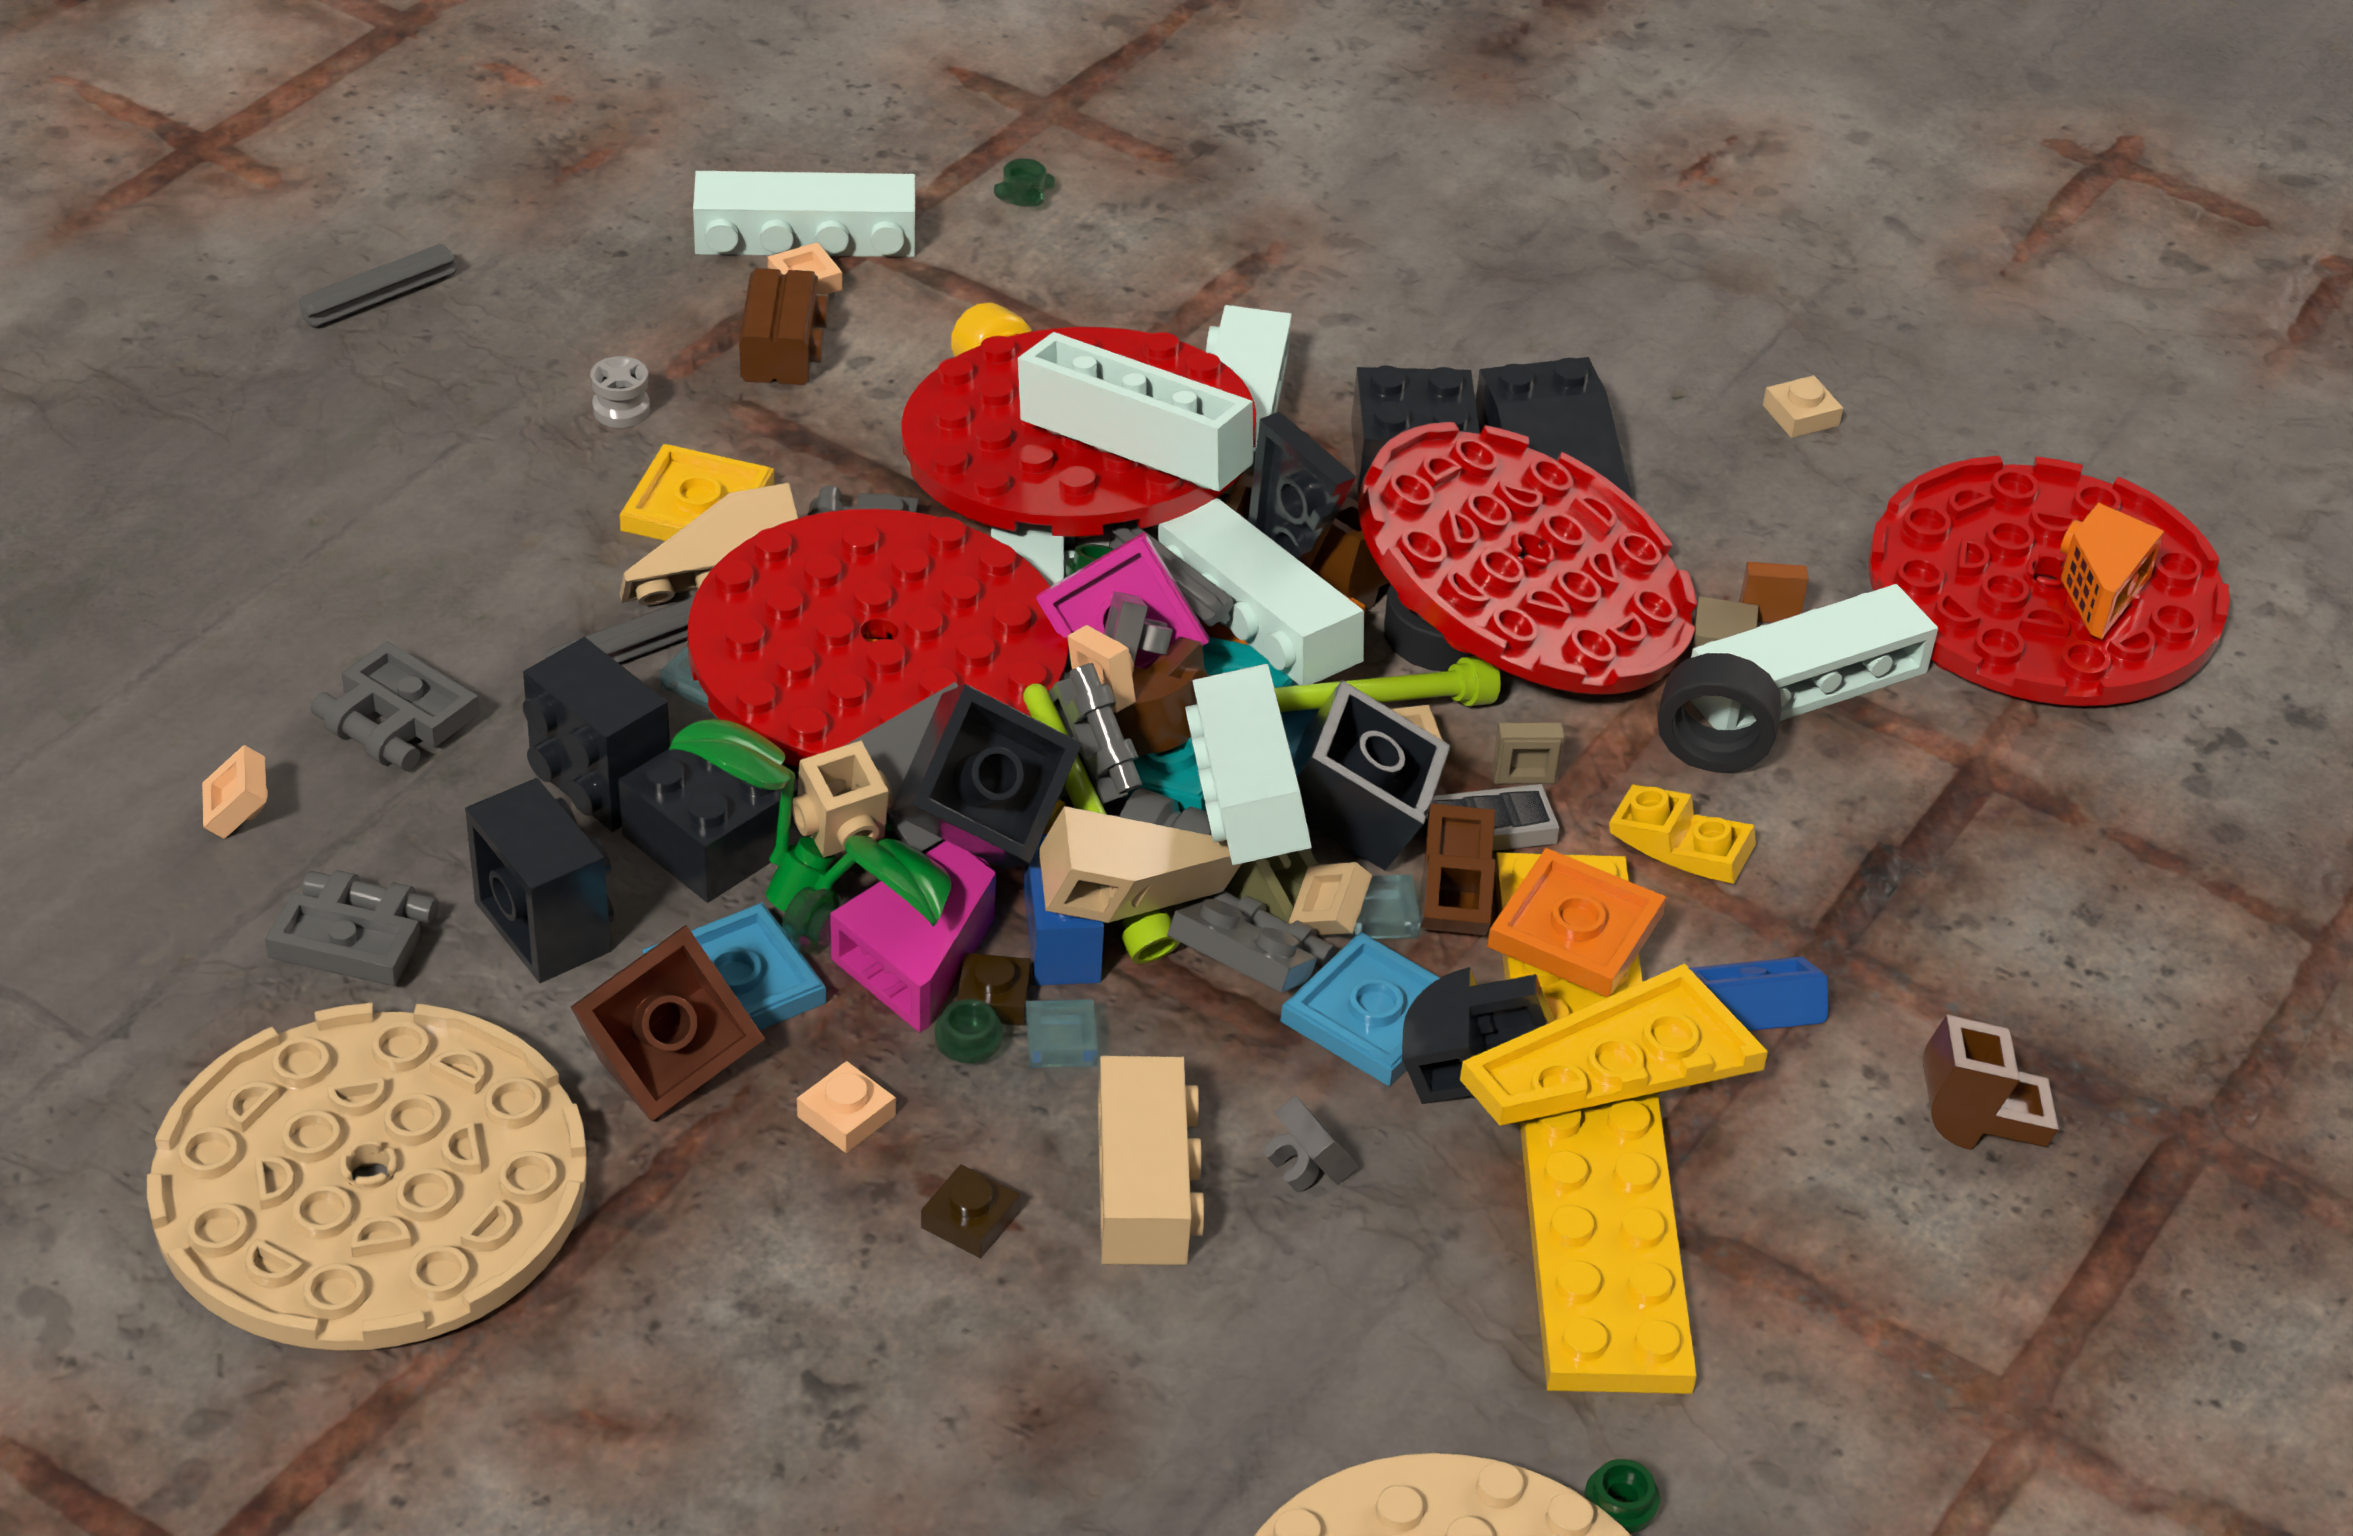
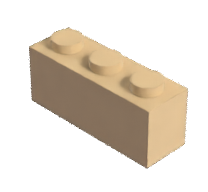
(1147, 1161)

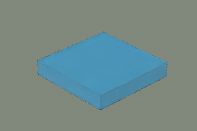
(761, 965)
(1360, 1006)

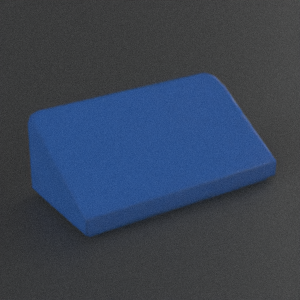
(1770, 991)

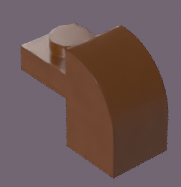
(1346, 558)
(1161, 694)
(1458, 870)
(1978, 1087)

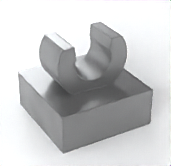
(1130, 627)
(1311, 1143)

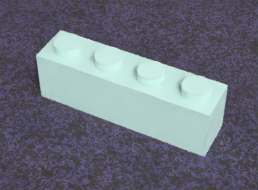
(795, 209)
(1257, 350)
(1136, 411)
(1277, 600)
(1828, 654)
(1246, 766)

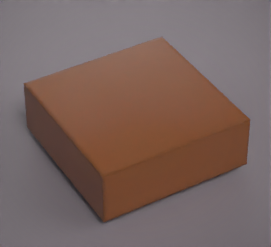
(1775, 588)

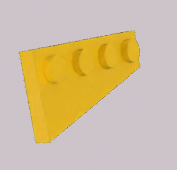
(1620, 1048)

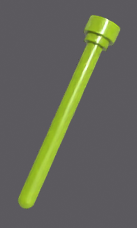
(1468, 681)
(1144, 933)

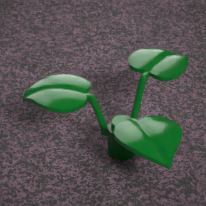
(801, 865)

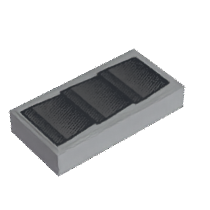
(1521, 815)

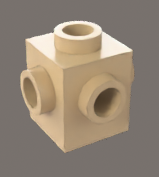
(841, 798)

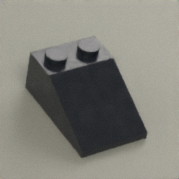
(1558, 408)

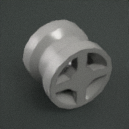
(620, 391)

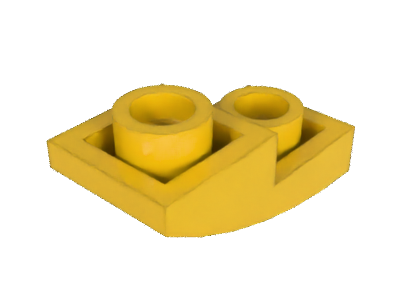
(1667, 829)

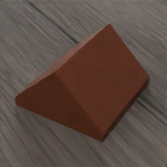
(666, 1023)

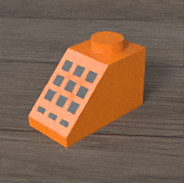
(2107, 564)

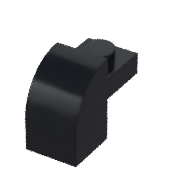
(1462, 1019)

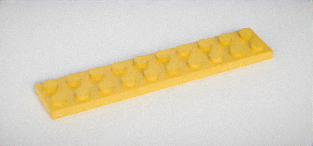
(1601, 1217)

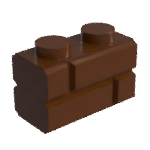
(782, 326)

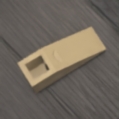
(693, 551)
(1126, 867)

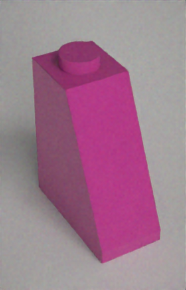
(897, 949)

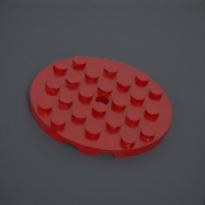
(994, 468)
(1968, 558)
(791, 609)
(1579, 613)

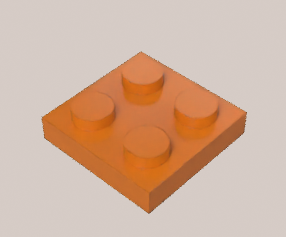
(1577, 922)

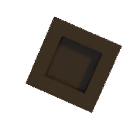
(997, 982)
(970, 1211)

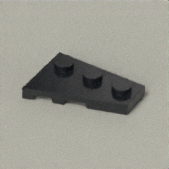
(1295, 488)

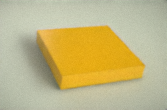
(684, 486)

